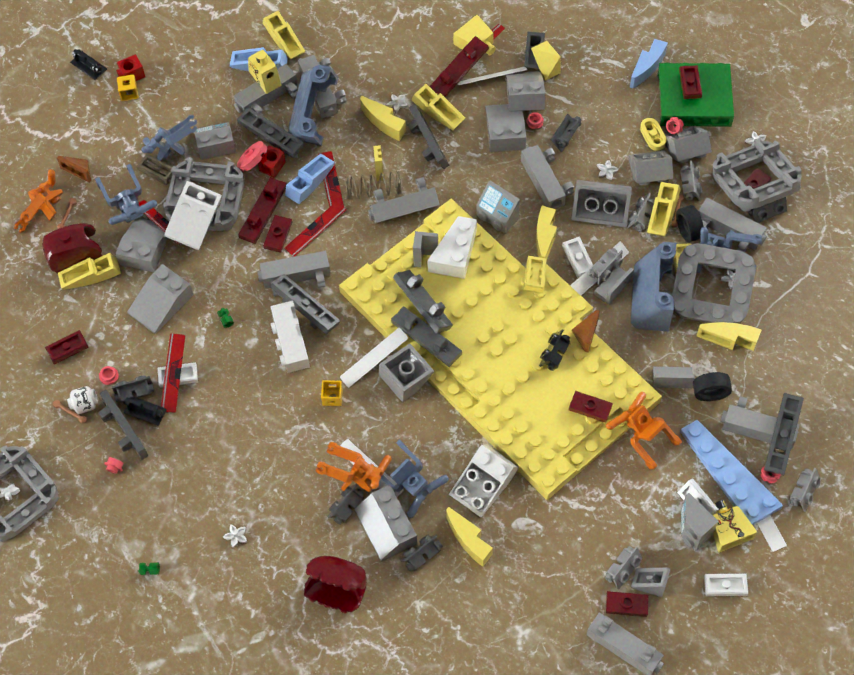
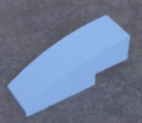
(239, 59)
(648, 62)
(308, 178)

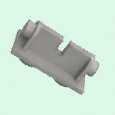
(691, 175)
(637, 217)
(603, 271)
(804, 496)
(630, 559)

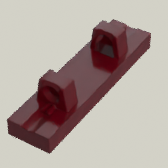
(459, 67)
(262, 210)

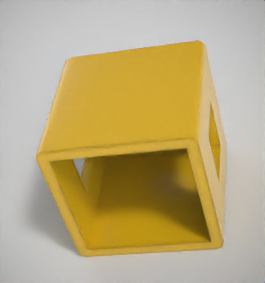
(123, 87)
(327, 390)

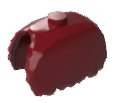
(70, 246)
(335, 583)

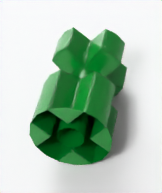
(226, 320)
(153, 568)

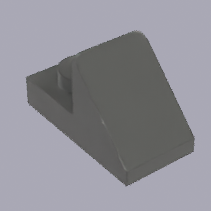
(533, 39)

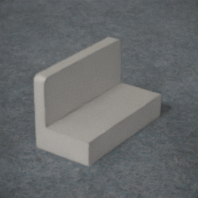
(425, 244)
(610, 289)
(673, 377)

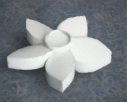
(397, 102)
(755, 136)
(607, 170)
(729, 278)
(10, 490)
(236, 535)

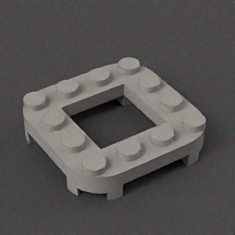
(212, 173)
(746, 197)
(716, 257)
(43, 486)

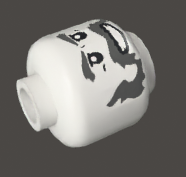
(83, 400)

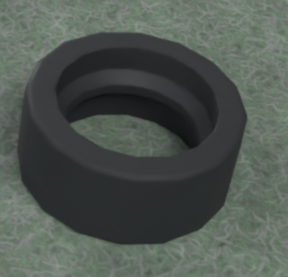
(689, 223)
(712, 386)

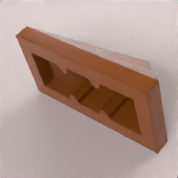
(75, 166)
(585, 330)

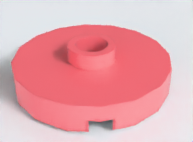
(251, 156)

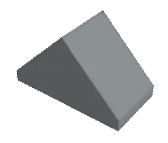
(651, 580)

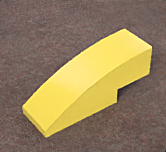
(283, 35)
(437, 107)
(383, 118)
(663, 209)
(545, 231)
(89, 272)
(729, 334)
(469, 537)

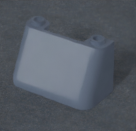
(311, 81)
(650, 307)

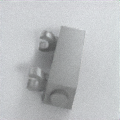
(256, 98)
(325, 101)
(543, 178)
(403, 205)
(724, 219)
(296, 268)
(750, 423)
(625, 645)

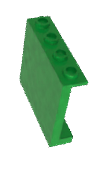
(711, 110)

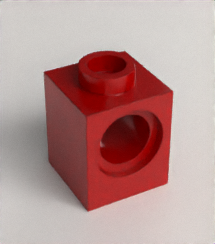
(130, 66)
(272, 167)

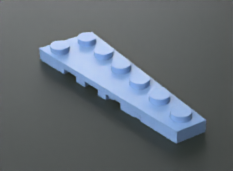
(732, 477)

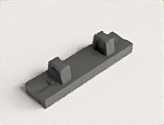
(270, 132)
(434, 149)
(305, 304)
(432, 312)
(426, 337)
(783, 434)
(131, 439)

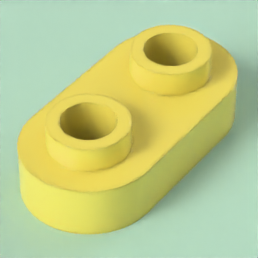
(653, 135)

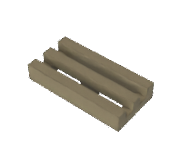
(143, 164)

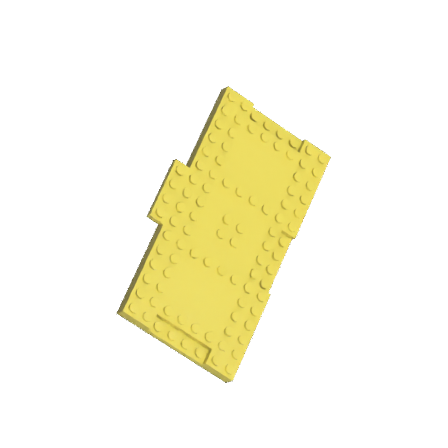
(501, 340)

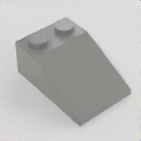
(525, 91)
(505, 128)
(141, 245)
(160, 299)

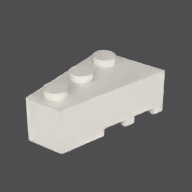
(455, 249)
(289, 337)

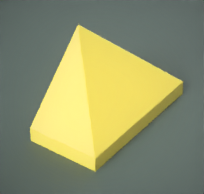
(547, 59)

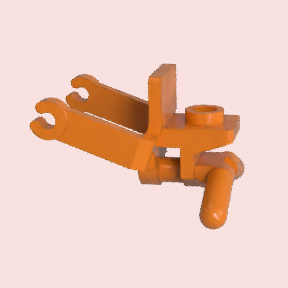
(41, 199)
(644, 427)
(361, 473)

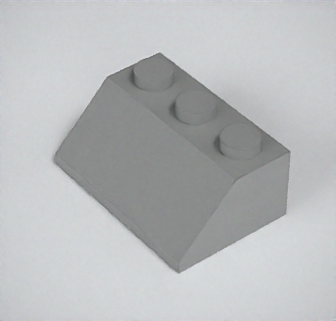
(601, 203)
(386, 523)

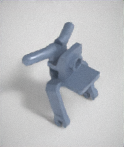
(171, 136)
(127, 201)
(714, 240)
(408, 477)

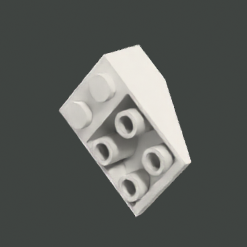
(193, 215)
(483, 480)

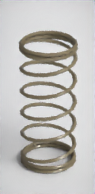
(349, 187)

